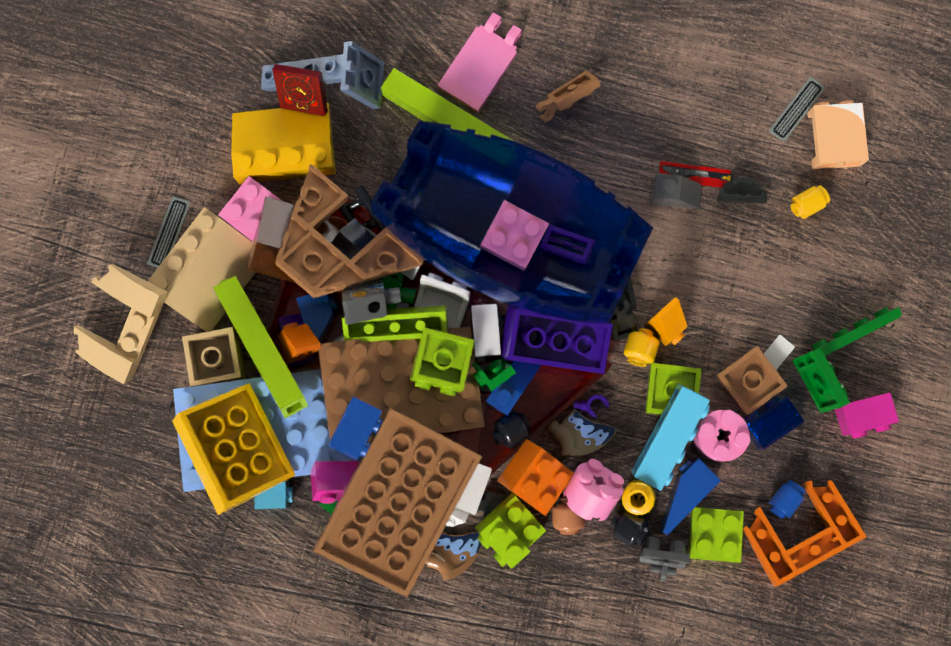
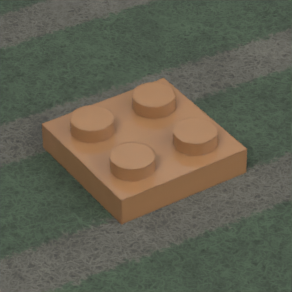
(751, 380)

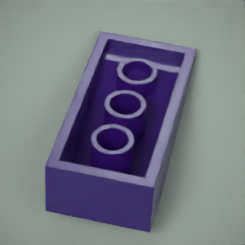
(555, 341)

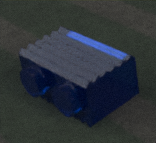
(773, 422)

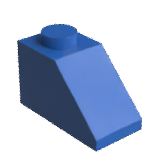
(317, 313)

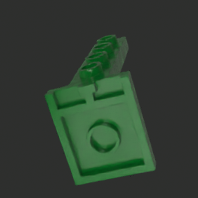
(820, 374)

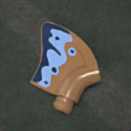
(454, 554)

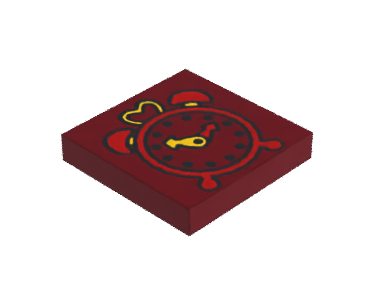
(300, 89)

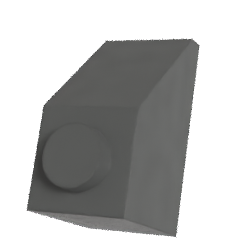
(675, 191)

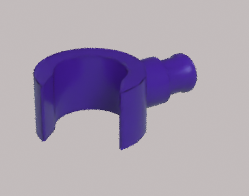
(585, 405)

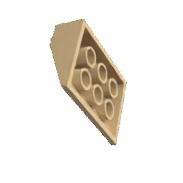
(197, 263)

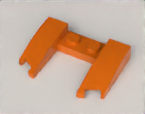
(840, 533)

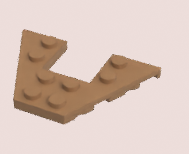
(318, 263)

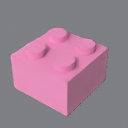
(245, 208)
(514, 235)

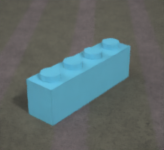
(670, 437)

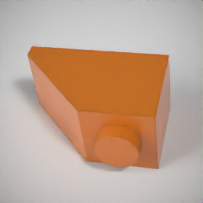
(297, 342)

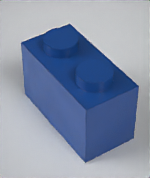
(355, 428)

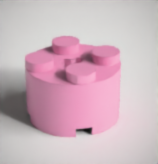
(734, 441)
(593, 490)

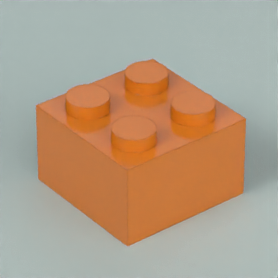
(535, 477)

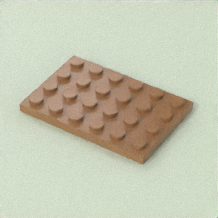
(381, 377)
(397, 503)

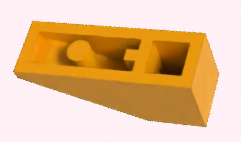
(669, 323)

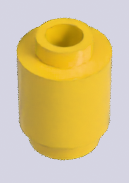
(810, 201)

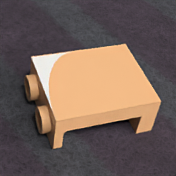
(839, 135)

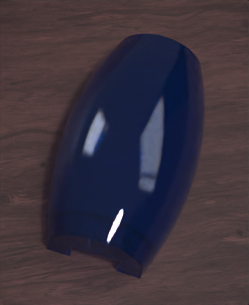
(454, 190)

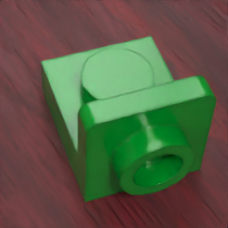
(495, 374)

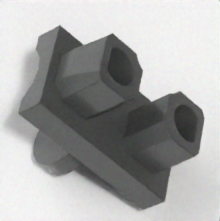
(664, 562)

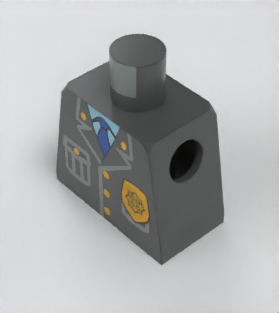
(368, 301)

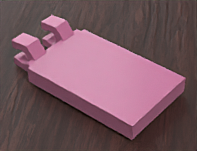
(480, 64)

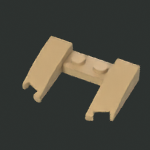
(146, 302)

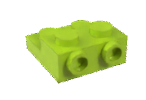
(442, 361)
(509, 531)

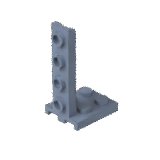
(356, 70)

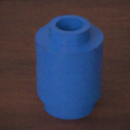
(787, 499)

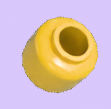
(641, 347)
(636, 505)

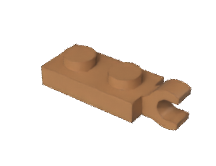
(567, 94)

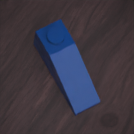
(508, 393)
(688, 490)

